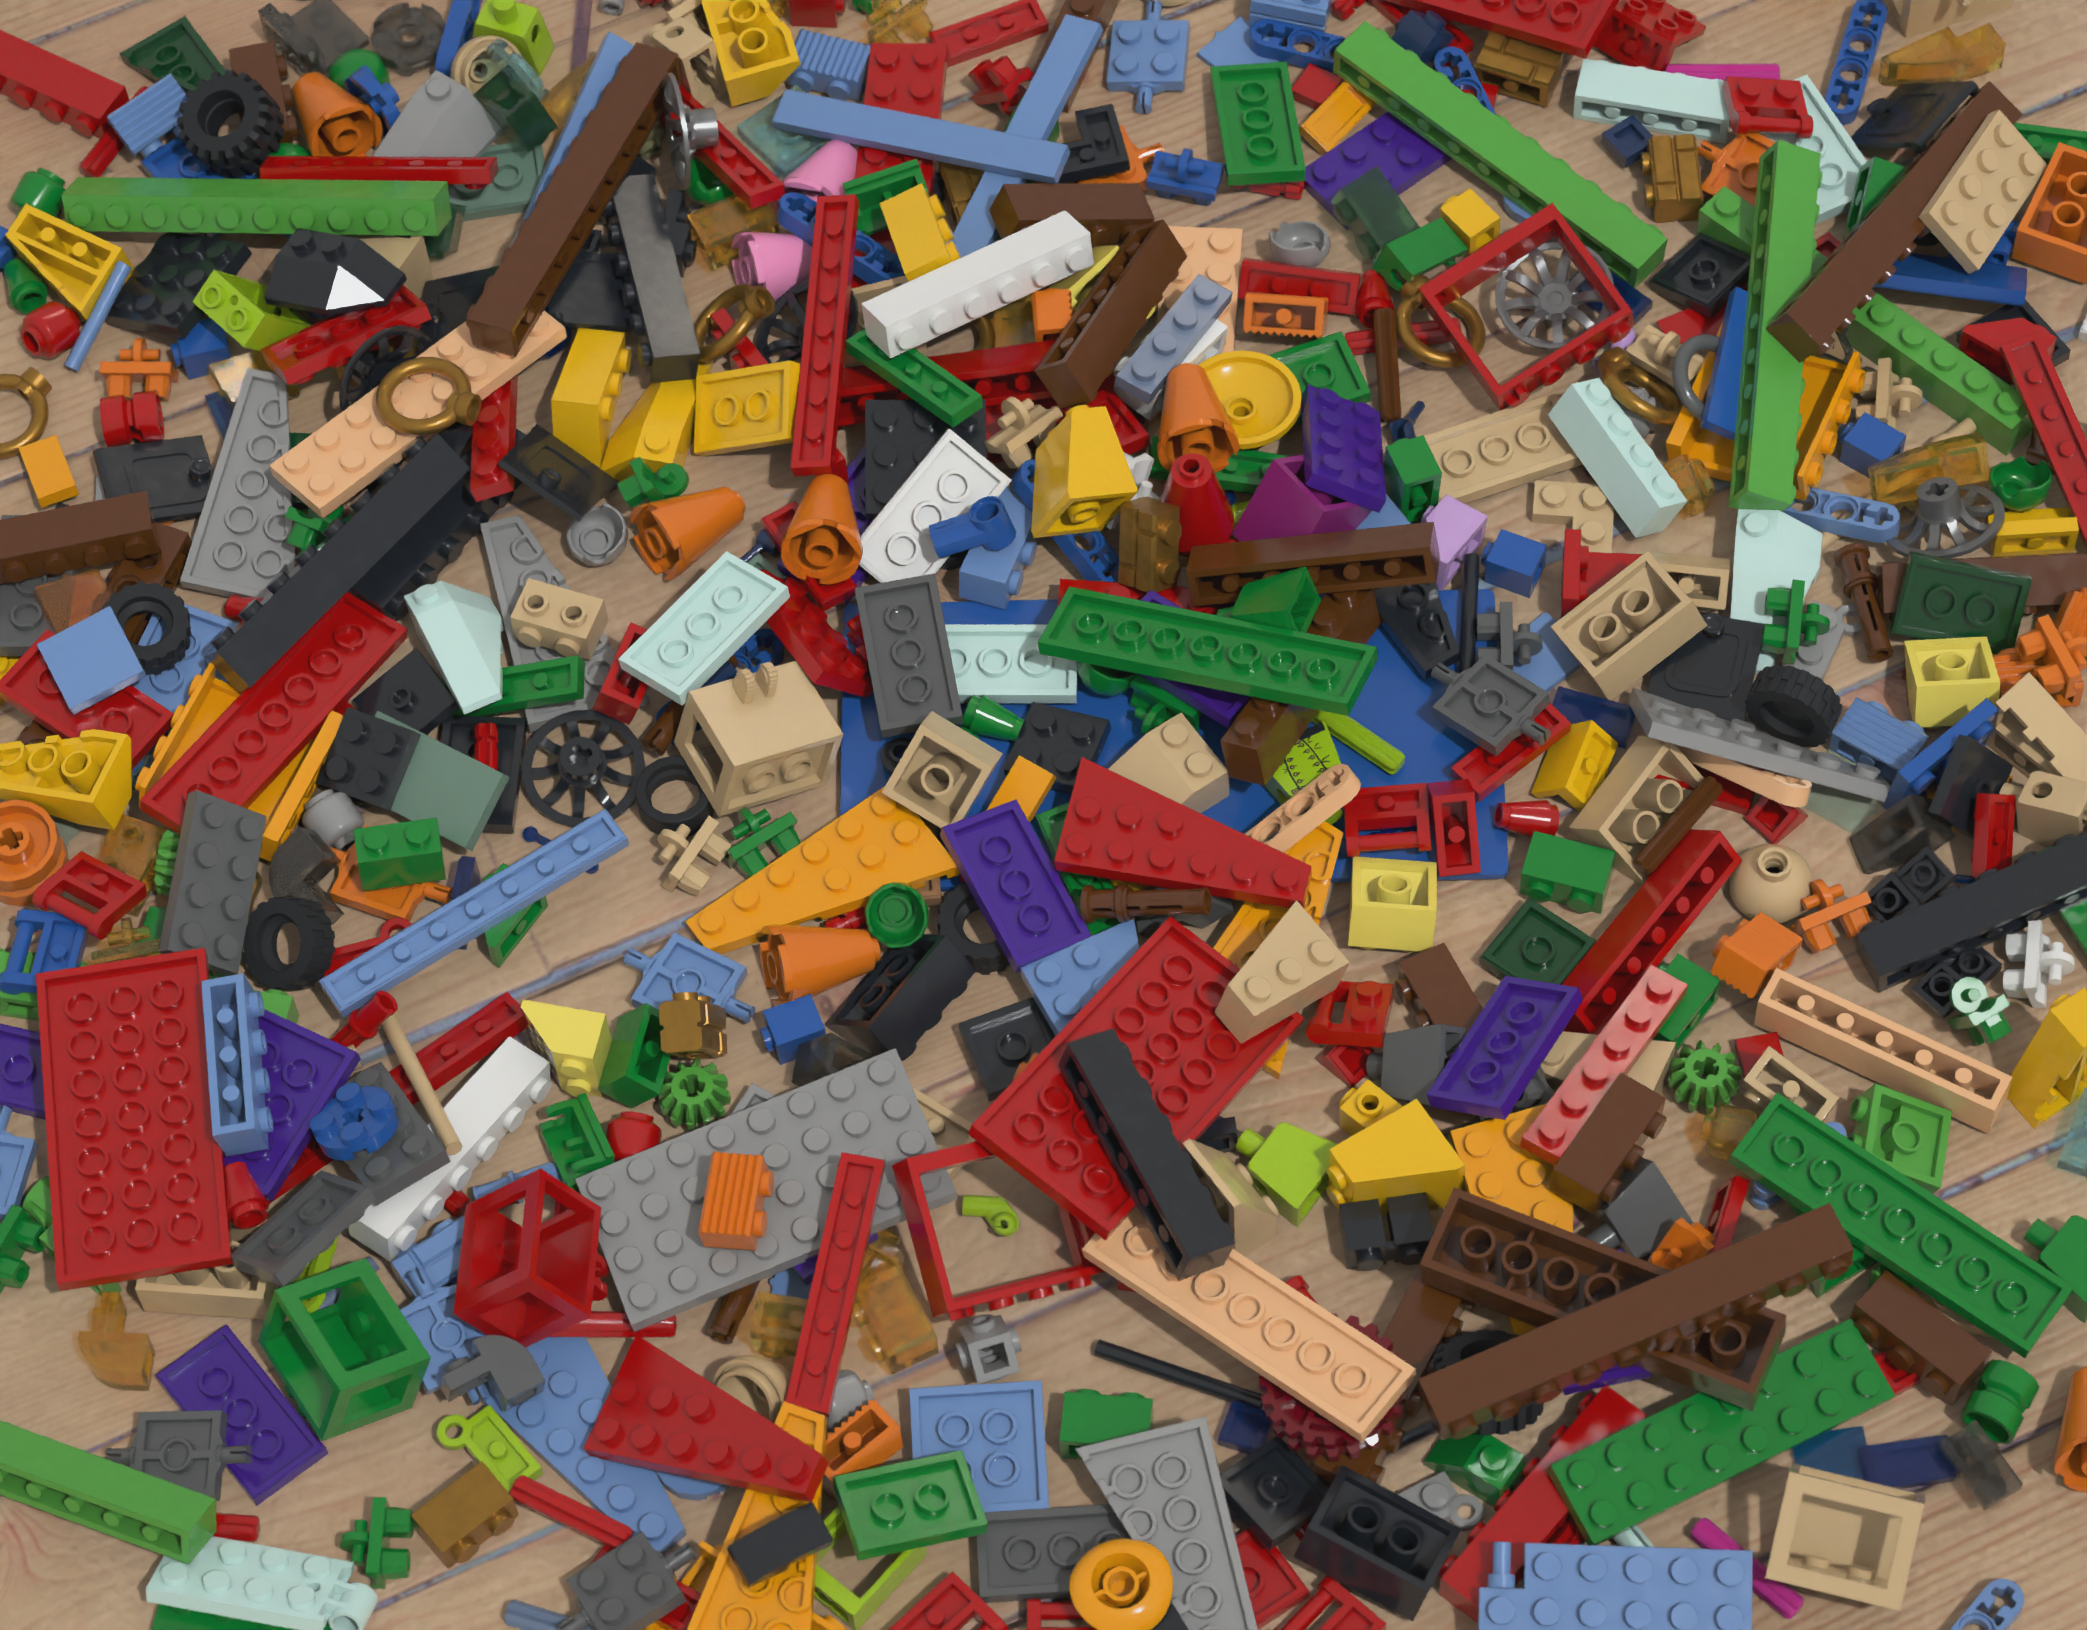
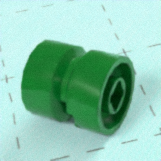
(2000, 1400)

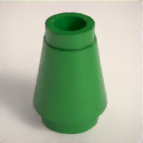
(24, 287)
(991, 719)

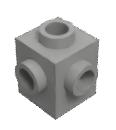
(988, 1348)

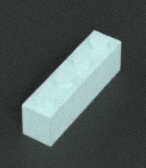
(1656, 98)
(1617, 457)

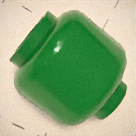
(39, 190)

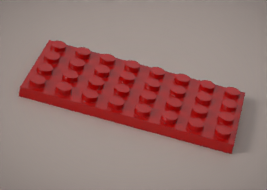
(1195, 1067)
(130, 1121)

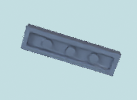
(1173, 338)

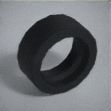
(654, 776)

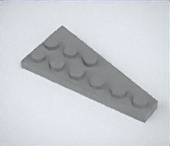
(243, 519)
(513, 559)
(1742, 743)
(1173, 1497)

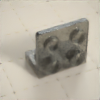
(312, 35)

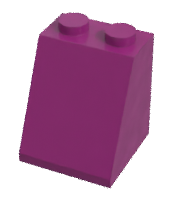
(1290, 508)

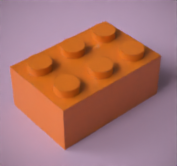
(2056, 219)

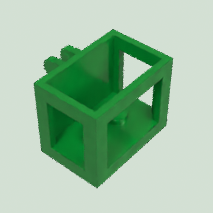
(345, 1359)

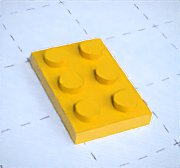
(746, 408)

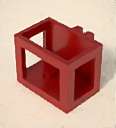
(532, 1275)

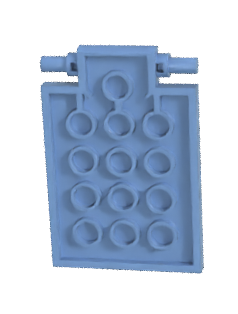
(1618, 1589)

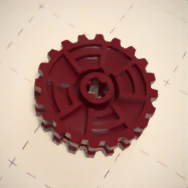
(1313, 1431)

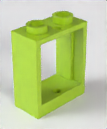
(243, 312)
(842, 1601)

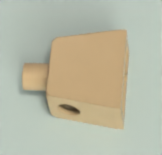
(694, 51)
(2049, 807)

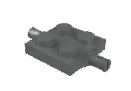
(1490, 704)
(183, 1449)
(628, 1587)

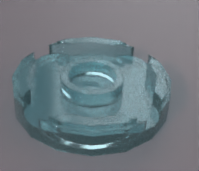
(517, 68)

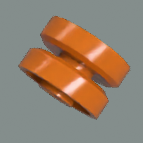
(28, 850)

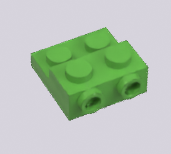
(1902, 1133)

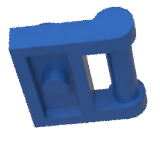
(59, 948)

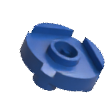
(379, 97)
(337, 1126)

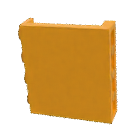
(1822, 407)
(284, 798)

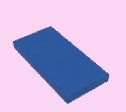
(1948, 278)
(1723, 390)

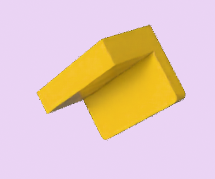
(2035, 533)
(1576, 765)

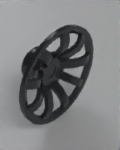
(794, 344)
(371, 367)
(581, 766)

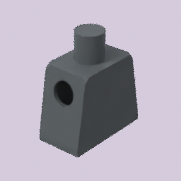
(1414, 1060)
(1639, 1212)

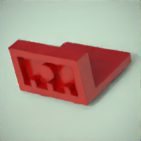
(1647, 32)
(1586, 571)

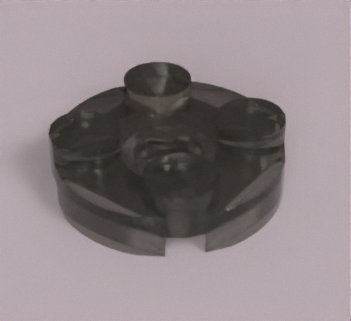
(411, 55)

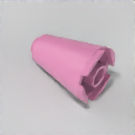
(822, 172)
(771, 261)

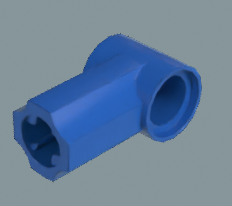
(983, 525)

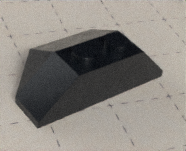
(329, 275)

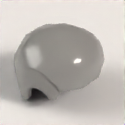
(1300, 243)
(598, 536)

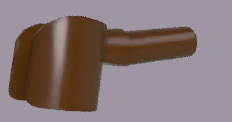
(2033, 453)

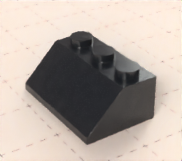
(903, 996)
(1377, 1543)

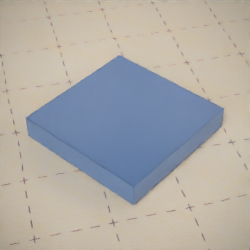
(91, 660)

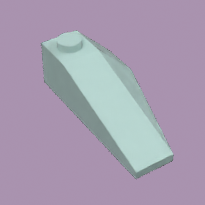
(1770, 554)
(462, 639)

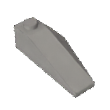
(440, 122)

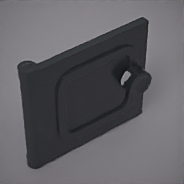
(1913, 115)
(591, 295)
(453, 298)
(160, 470)
(558, 472)
(1712, 671)

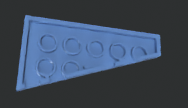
(1074, 975)
(557, 1429)

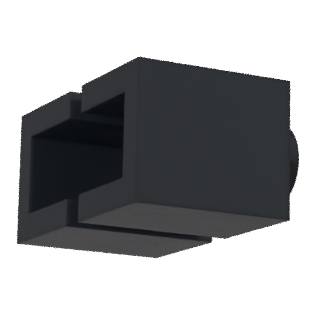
(1364, 1232)

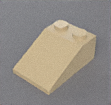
(1176, 765)
(1236, 1201)

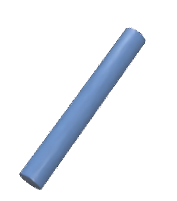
(98, 316)

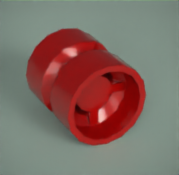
(132, 419)

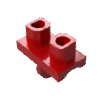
(1000, 84)

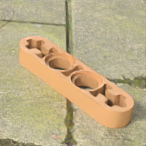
(1773, 785)
(1324, 796)

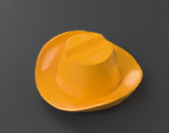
(1122, 1585)

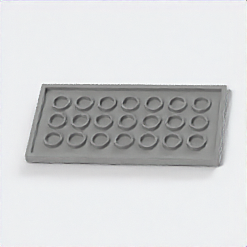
(657, 1196)

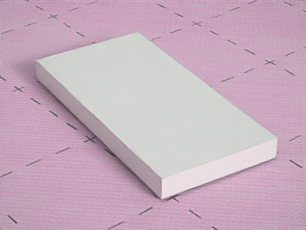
(938, 489)

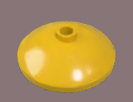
(1259, 391)

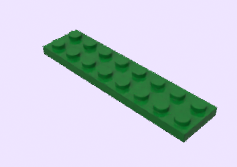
(1208, 650)
(1902, 1225)
(1712, 1440)

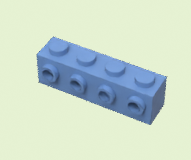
(235, 1065)

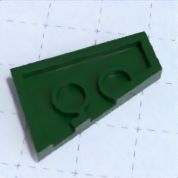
(176, 51)

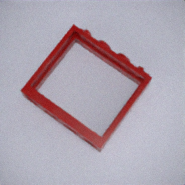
(1498, 256)
(928, 1253)

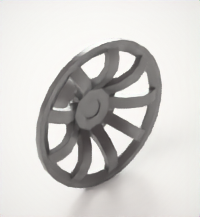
(697, 128)
(1552, 299)
(1941, 507)

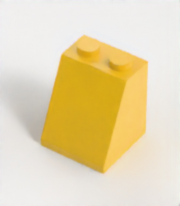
(1080, 475)
(1393, 1159)

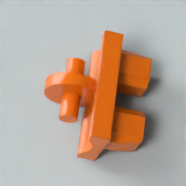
(155, 375)
(2060, 653)
(1815, 926)
(1682, 1245)

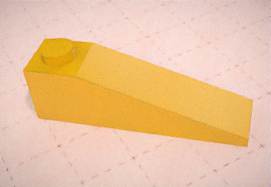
(751, 47)
(656, 427)
(71, 778)

